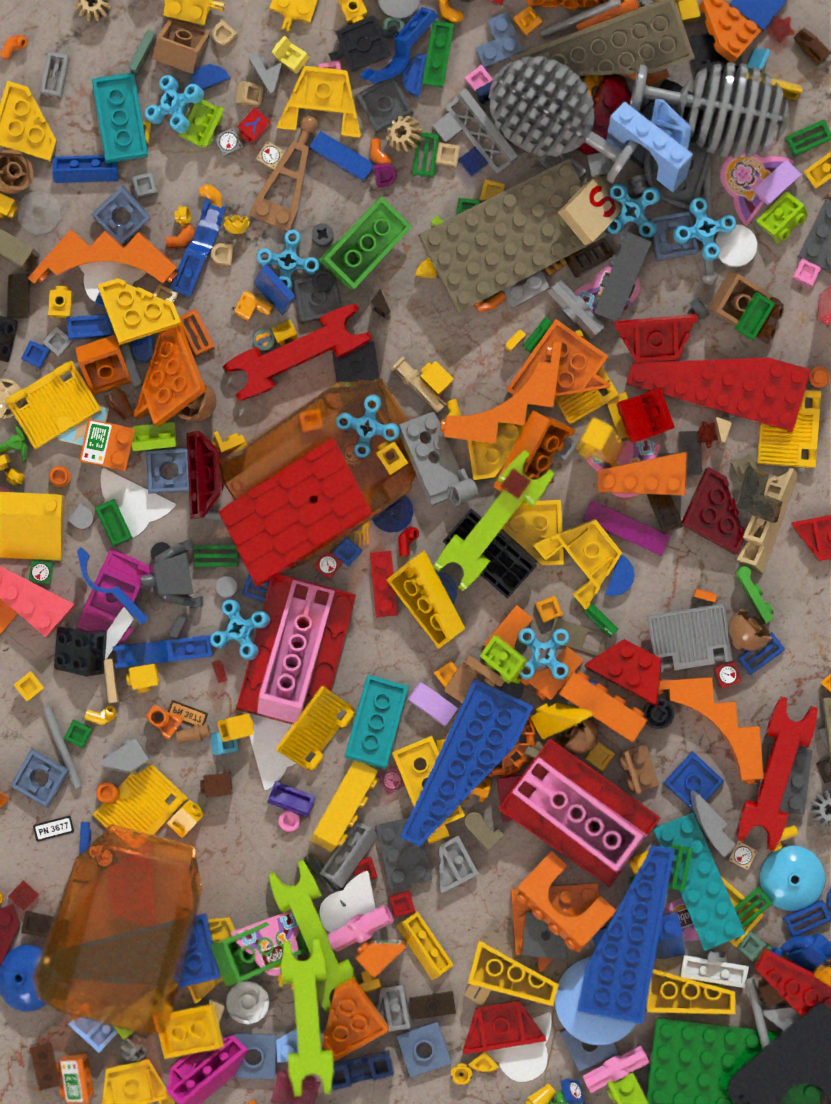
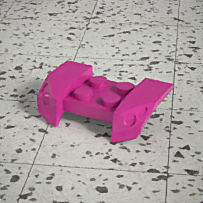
(103, 608)

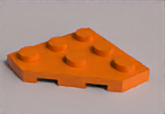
(729, 27)
(351, 1020)

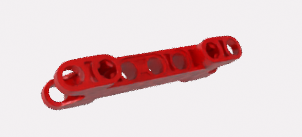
(264, 367)
(766, 810)

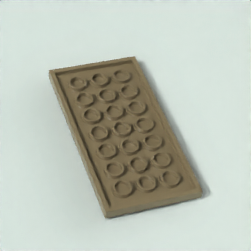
(505, 237)

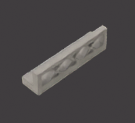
(488, 127)

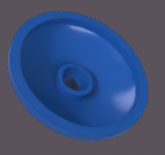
(21, 994)

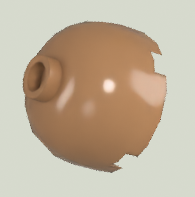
(14, 172)
(201, 407)
(747, 632)
(579, 737)

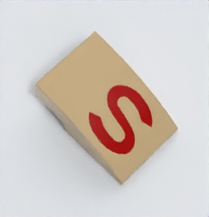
(590, 210)

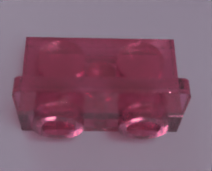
(284, 1093)

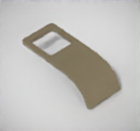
(576, 635)

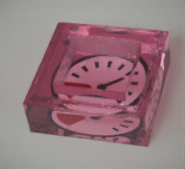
(391, 780)

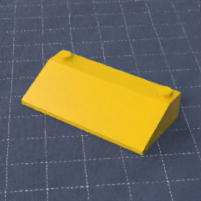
(31, 526)

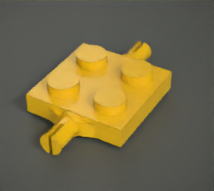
(191, 10)
(294, 10)

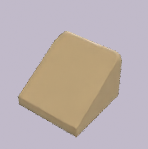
(249, 94)
(722, 429)
(219, 1007)

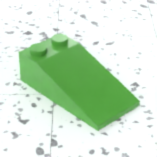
(365, 244)
(240, 965)

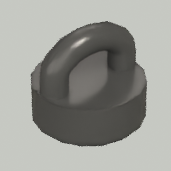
(699, 308)

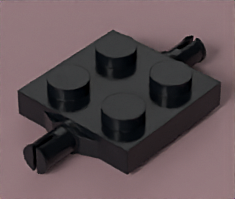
(363, 43)

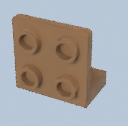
(466, 673)
(639, 769)

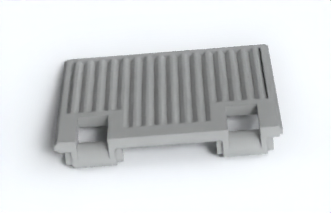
(690, 637)

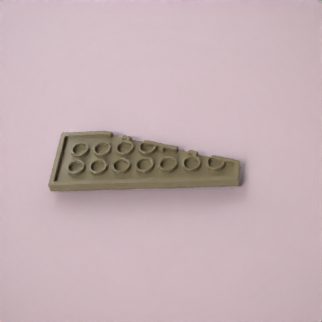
(644, 36)

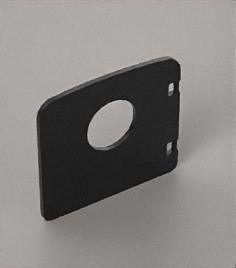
(791, 1059)

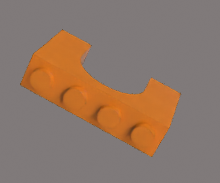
(542, 680)
(574, 930)

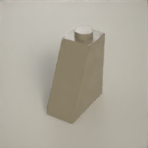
(17, 251)

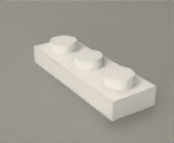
(714, 972)

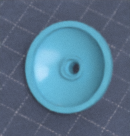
(777, 874)

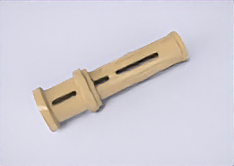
(411, 377)

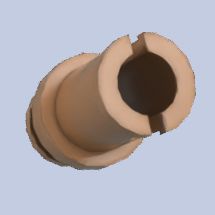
(196, 733)

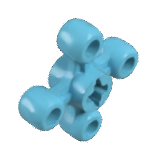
(174, 104)
(639, 216)
(701, 235)
(290, 251)
(358, 425)
(245, 632)
(551, 662)

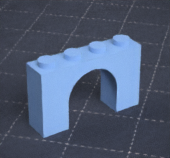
(670, 156)

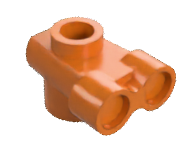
(168, 724)

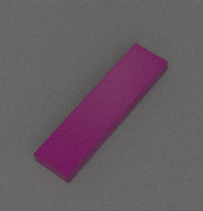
(627, 528)

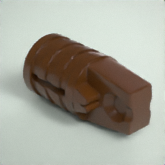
(812, 46)

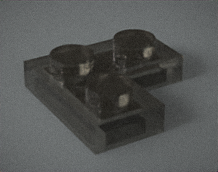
(690, 443)
(753, 499)

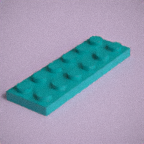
(704, 888)

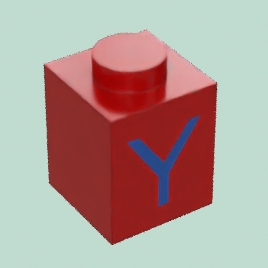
(254, 126)

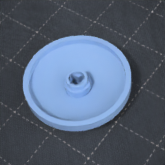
(585, 1026)

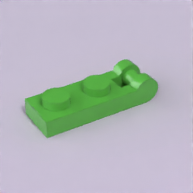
(754, 594)

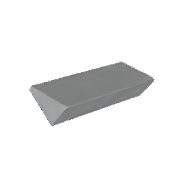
(349, 855)

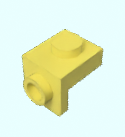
(290, 55)

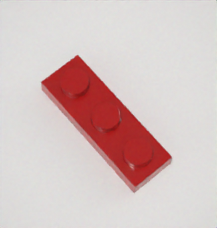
(383, 593)

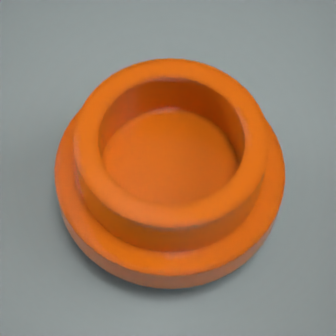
(819, 377)
(59, 476)

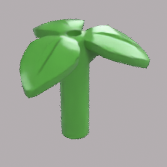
(16, 442)

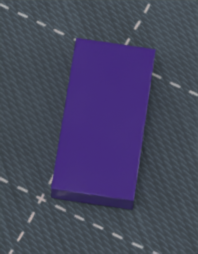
(291, 799)

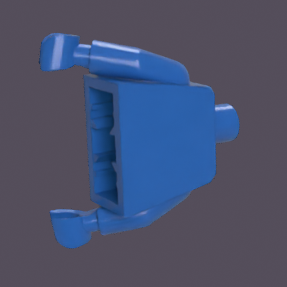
(806, 951)

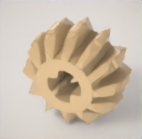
(85, 9)
(404, 126)

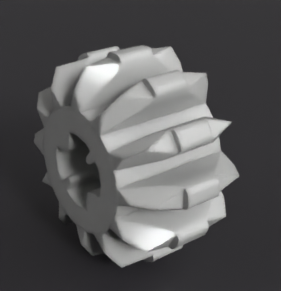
(826, 817)

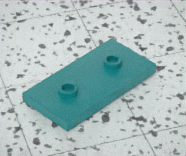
(120, 117)
(376, 722)

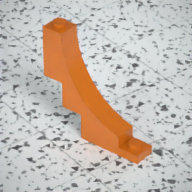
(75, 251)
(537, 391)
(743, 741)

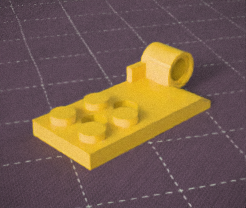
(414, 778)

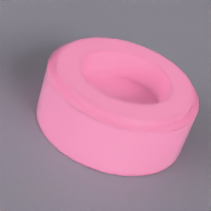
(289, 821)

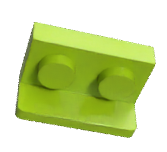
(783, 217)
(154, 437)
(504, 659)
(626, 1091)

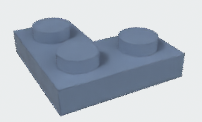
(504, 43)

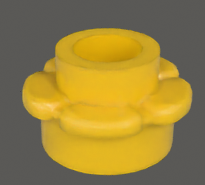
(183, 215)
(14, 477)
(457, 1079)

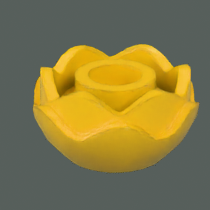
(236, 224)

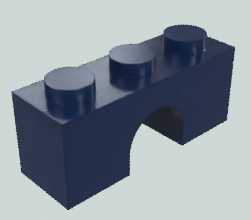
(363, 1068)

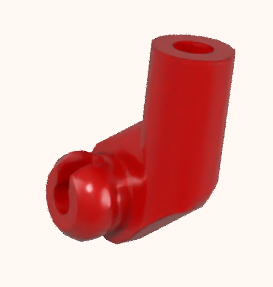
(405, 539)

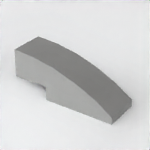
(711, 824)

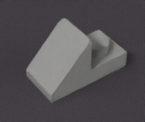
(269, 78)

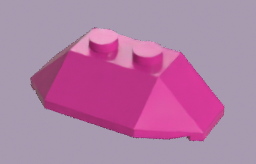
(203, 1073)

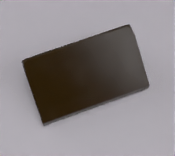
(18, 296)
(380, 305)

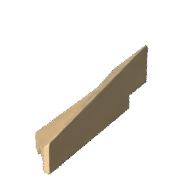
(762, 533)

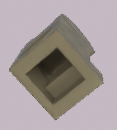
(476, 825)

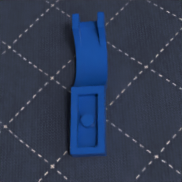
(403, 42)
(198, 249)
(117, 591)
(163, 651)

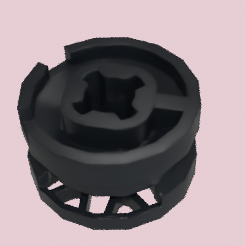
(660, 715)

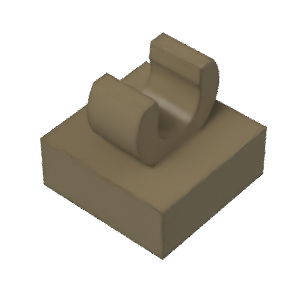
(739, 466)
(533, 752)

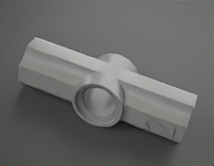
(576, 309)

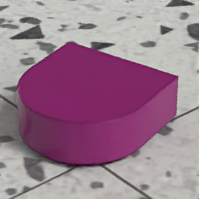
(384, 175)

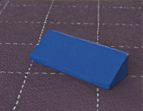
(341, 156)
(83, 169)

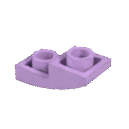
(777, 182)
(432, 703)

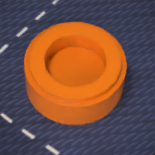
(107, 793)

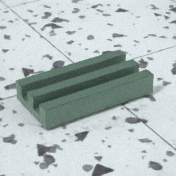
(142, 52)

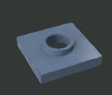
(106, 215)
(662, 248)
(157, 460)
(25, 782)
(411, 1039)
(267, 1047)
(583, 1058)

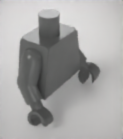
(172, 577)

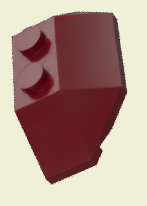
(607, 99)
(203, 474)

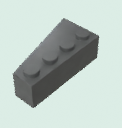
(622, 275)

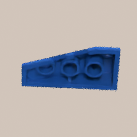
(670, 937)

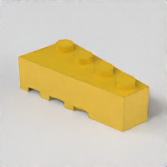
(600, 442)
(427, 599)
(344, 805)
(504, 975)
(682, 995)

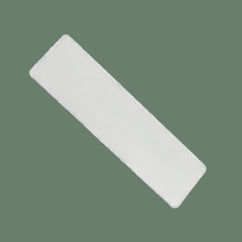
(117, 630)

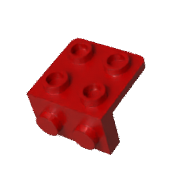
(645, 415)

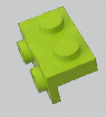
(203, 121)

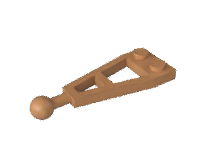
(271, 212)

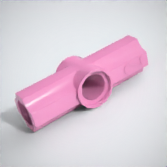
(360, 928)
(616, 1068)

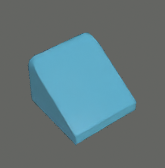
(758, 59)
(219, 747)

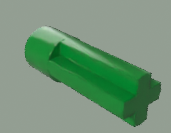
(537, 335)
(601, 620)

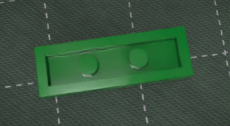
(438, 54)

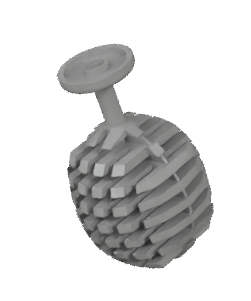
(729, 108)
(549, 111)

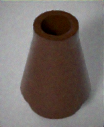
(118, 401)

